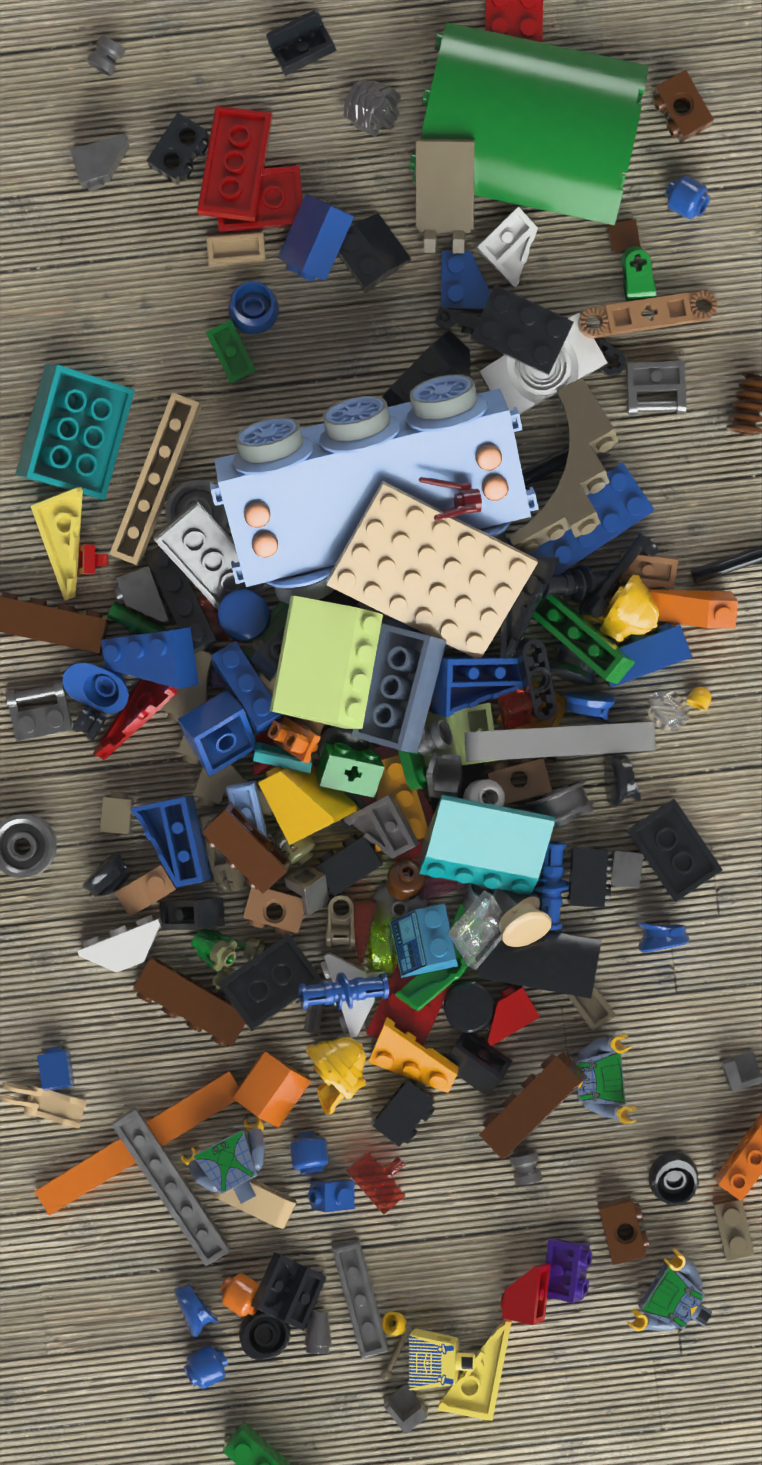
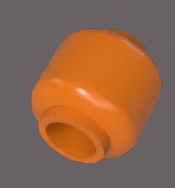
(239, 1294)

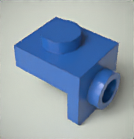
(332, 1195)

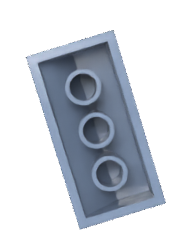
(401, 688)

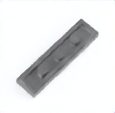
(360, 1298)

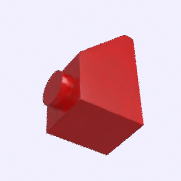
(511, 1013)
(527, 1297)

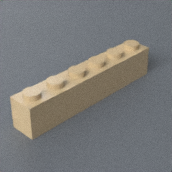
(155, 479)

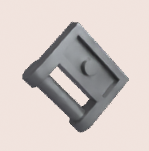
(656, 377)
(40, 720)

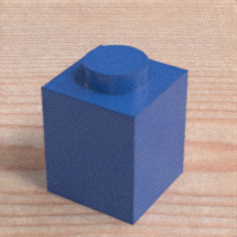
(55, 1069)

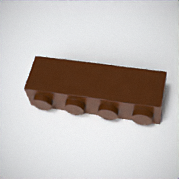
(52, 625)
(189, 1000)
(532, 1105)

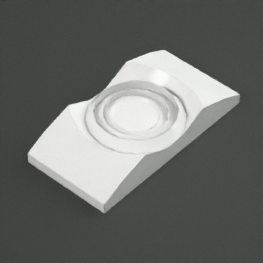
(527, 387)

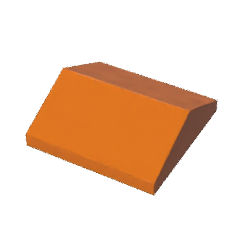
(271, 1089)

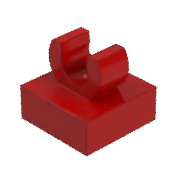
(89, 560)

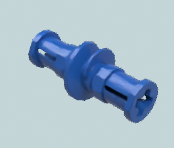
(552, 882)
(343, 990)

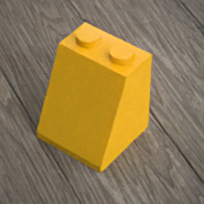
(302, 804)

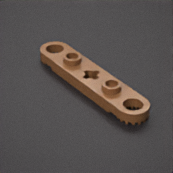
(627, 316)

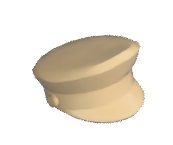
(524, 923)

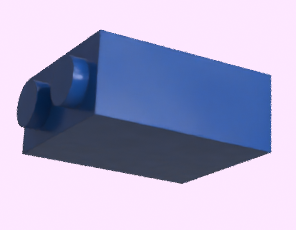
(315, 239)

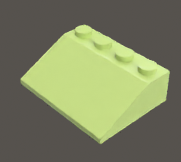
(326, 662)

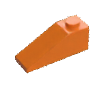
(697, 607)

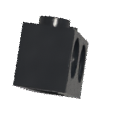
(171, 146)

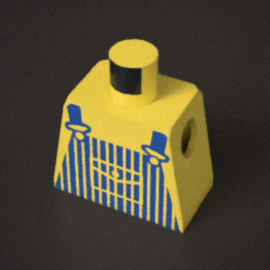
(435, 1360)

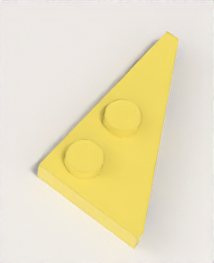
(60, 530)
(478, 1389)

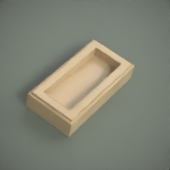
(236, 249)

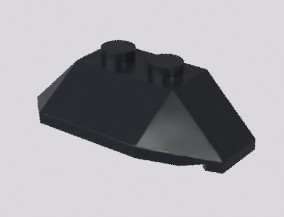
(442, 358)

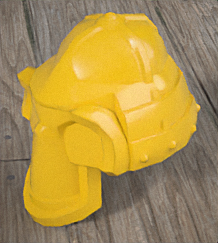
(628, 611)
(341, 1067)

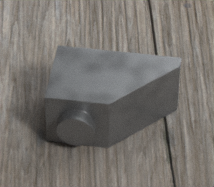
(99, 161)
(142, 593)

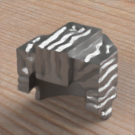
(371, 106)

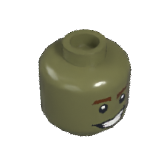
(297, 852)

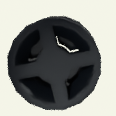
(89, 723)

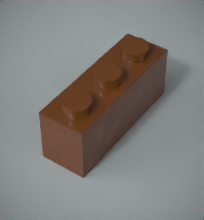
(246, 848)

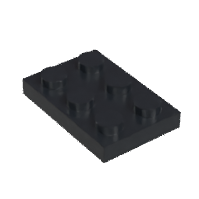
(521, 330)
(674, 850)
(269, 982)

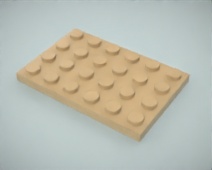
(431, 571)

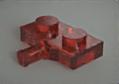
(378, 1180)

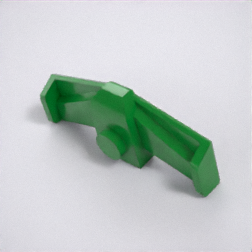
(430, 984)

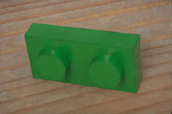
(231, 352)

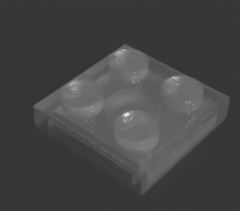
(478, 930)

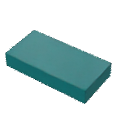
(279, 757)

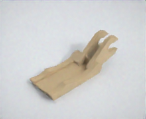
(47, 1104)

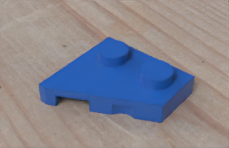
(462, 282)

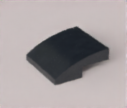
(288, 1291)

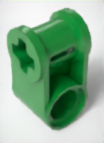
(639, 280)

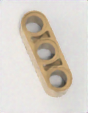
(268, 1204)

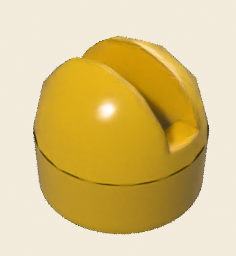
(699, 698)
(387, 1323)

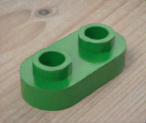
(414, 769)

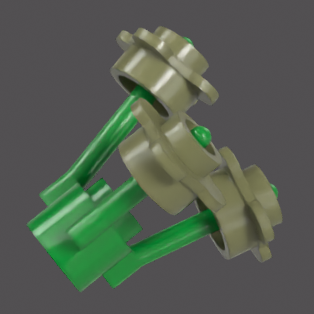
(222, 953)

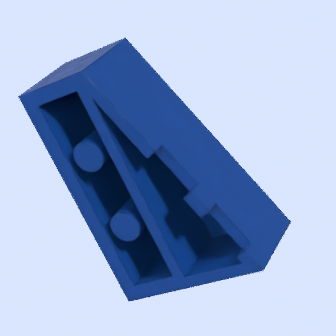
(154, 656)
(471, 680)
(177, 838)

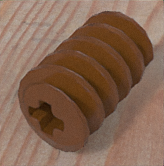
(749, 407)

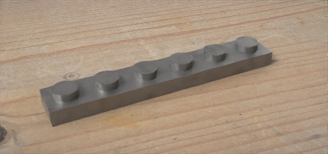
(170, 1186)

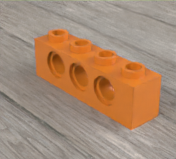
(744, 1163)

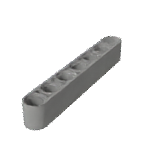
(559, 741)

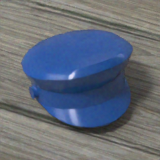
(253, 308)
(243, 614)
(590, 704)
(662, 937)
(193, 1310)

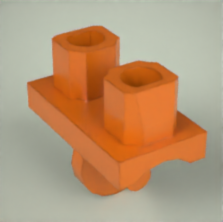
(294, 738)

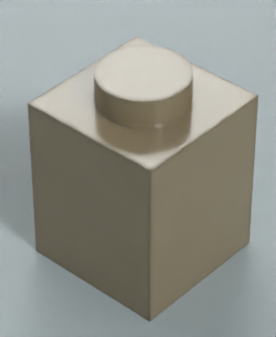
(116, 813)

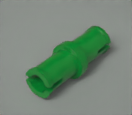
(132, 620)

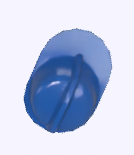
(96, 687)

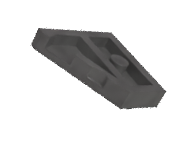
(385, 826)

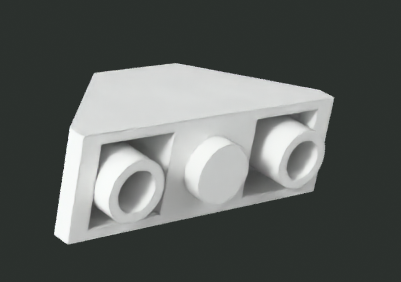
(124, 947)
(352, 1018)

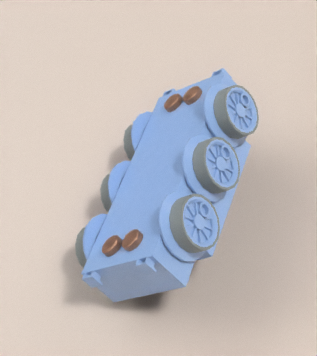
(304, 490)

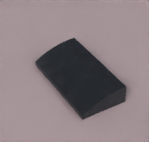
(551, 963)

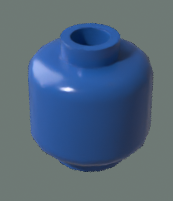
(687, 197)
(309, 1153)
(206, 1367)

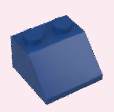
(218, 732)

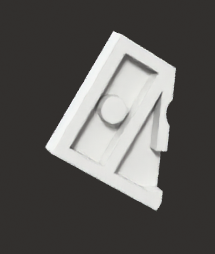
(509, 245)

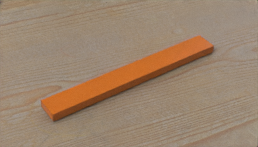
(116, 1157)

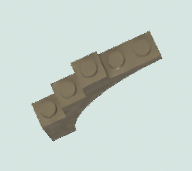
(584, 474)
(212, 788)

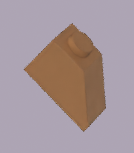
(145, 890)

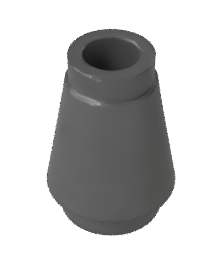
(318, 1333)

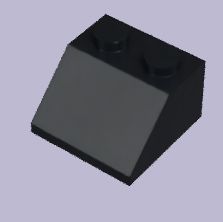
(372, 252)

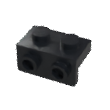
(300, 42)

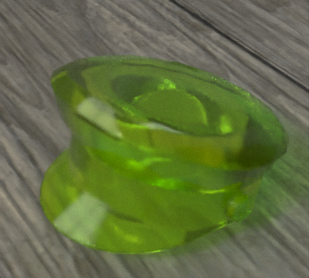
(381, 949)

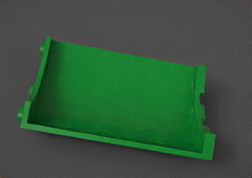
(543, 117)

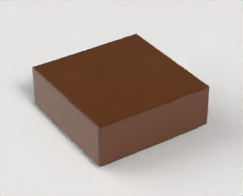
(623, 235)

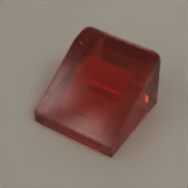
(515, 709)

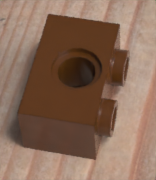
(682, 89)
(627, 1247)

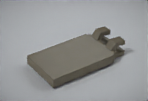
(445, 190)

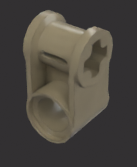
(340, 927)

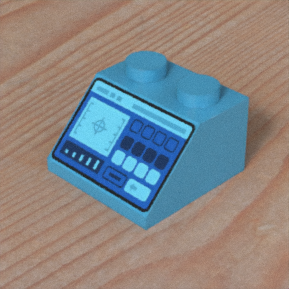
(423, 941)

